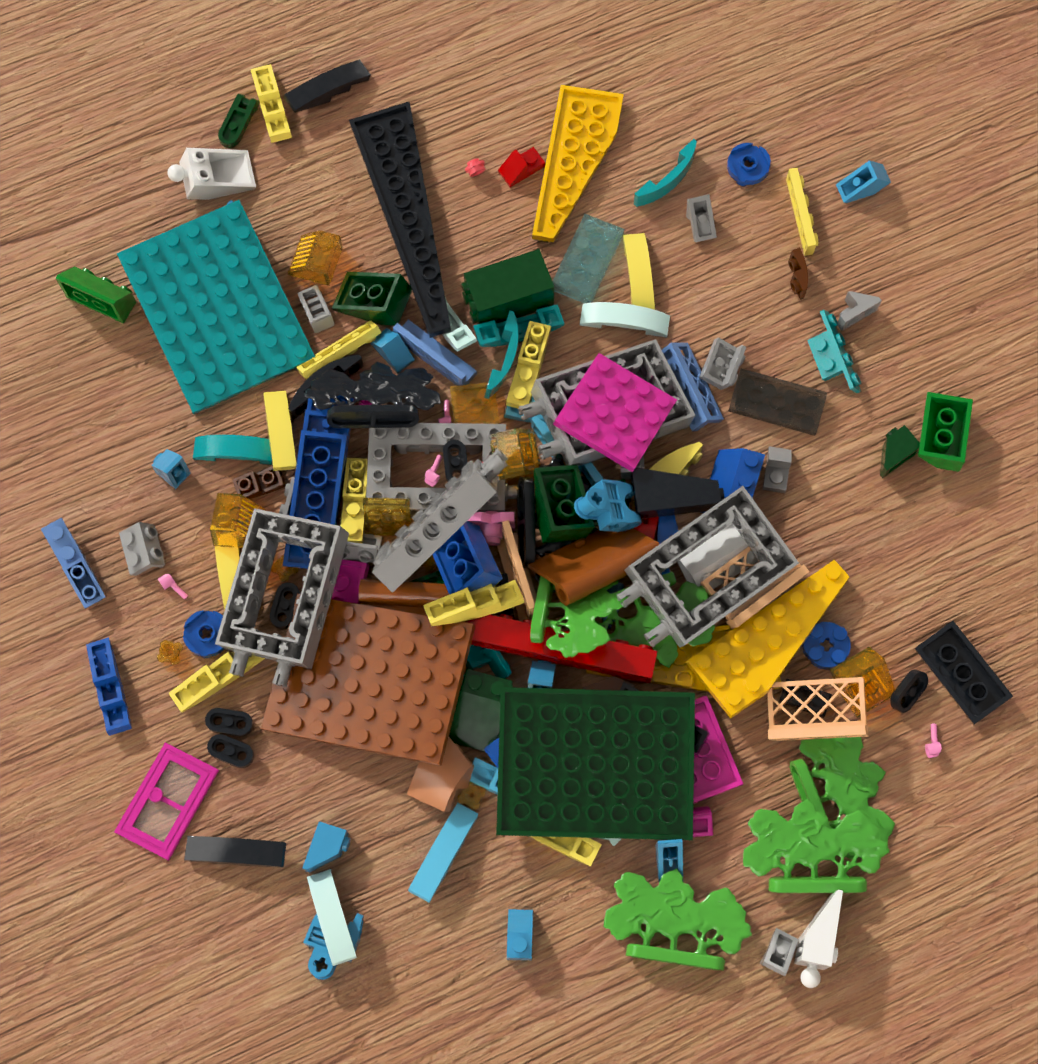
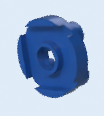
(748, 175)
(193, 632)
(835, 655)

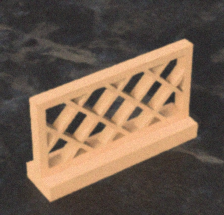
(513, 567)
(759, 600)
(817, 730)

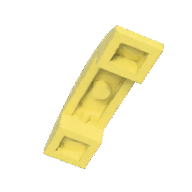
(639, 270)
(227, 562)
(577, 848)

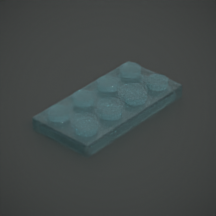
(587, 259)

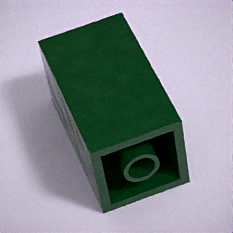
(509, 285)

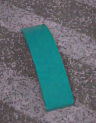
(650, 192)
(490, 333)
(509, 334)
(232, 447)

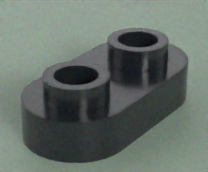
(454, 463)
(283, 606)
(909, 690)
(229, 723)
(231, 752)

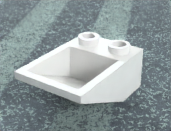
(213, 172)
(817, 942)

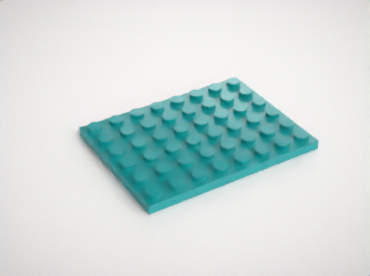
(216, 306)

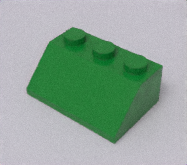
(97, 293)
(945, 431)

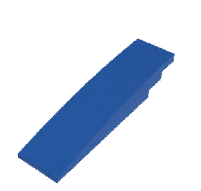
(317, 475)

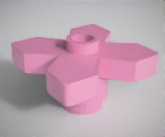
(491, 524)

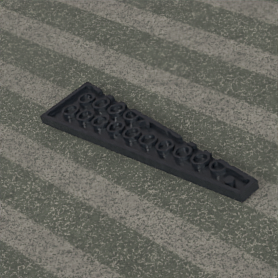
(395, 170)

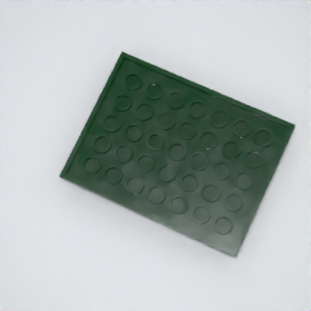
(596, 763)

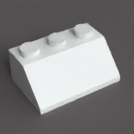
(713, 555)

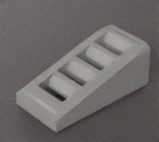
(321, 320)

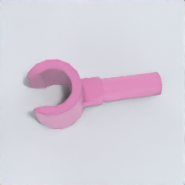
(446, 419)
(430, 476)
(167, 581)
(934, 748)

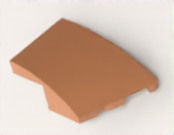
(438, 784)

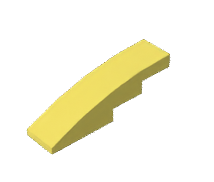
(271, 103)
(279, 430)
(472, 605)
(208, 681)

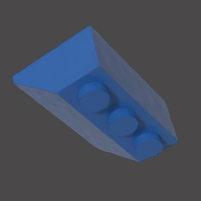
(737, 469)
(467, 560)

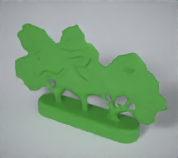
(646, 620)
(584, 631)
(846, 779)
(808, 841)
(674, 912)

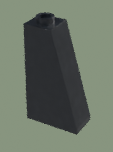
(672, 494)

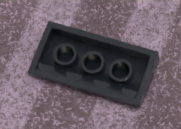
(963, 672)

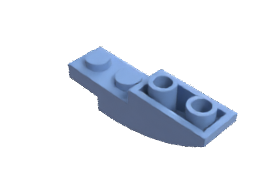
(73, 563)

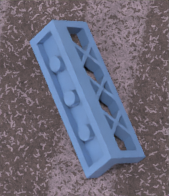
(435, 354)
(691, 384)

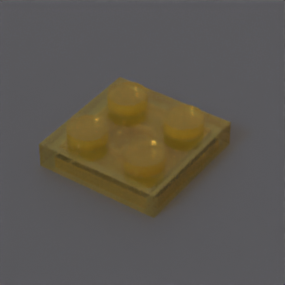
(471, 406)
(386, 515)

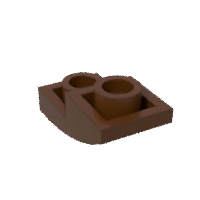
(799, 280)
(259, 483)

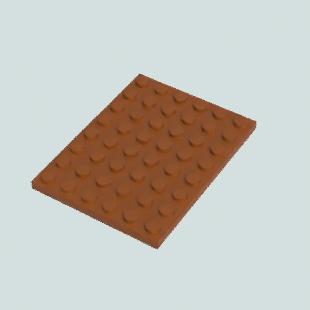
(376, 683)

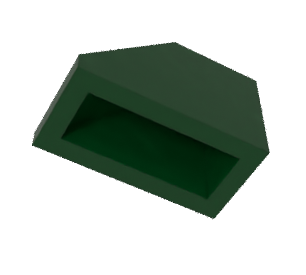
(897, 449)

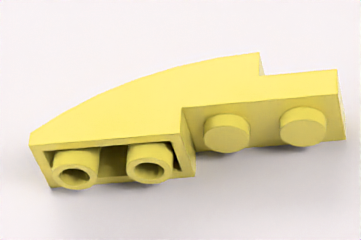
(529, 364)
(679, 461)
(353, 493)

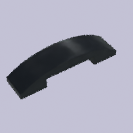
(347, 365)

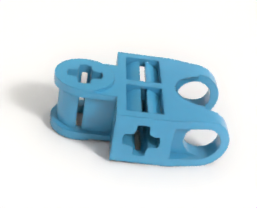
(607, 505)
(320, 949)

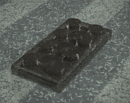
(778, 402)

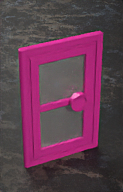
(166, 801)

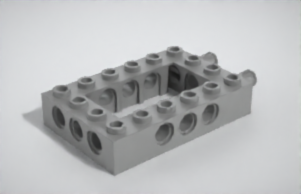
(555, 390)
(428, 438)
(439, 521)
(250, 582)
(675, 620)

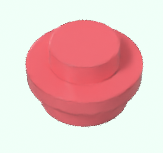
(475, 167)

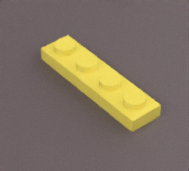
(803, 218)
(345, 346)

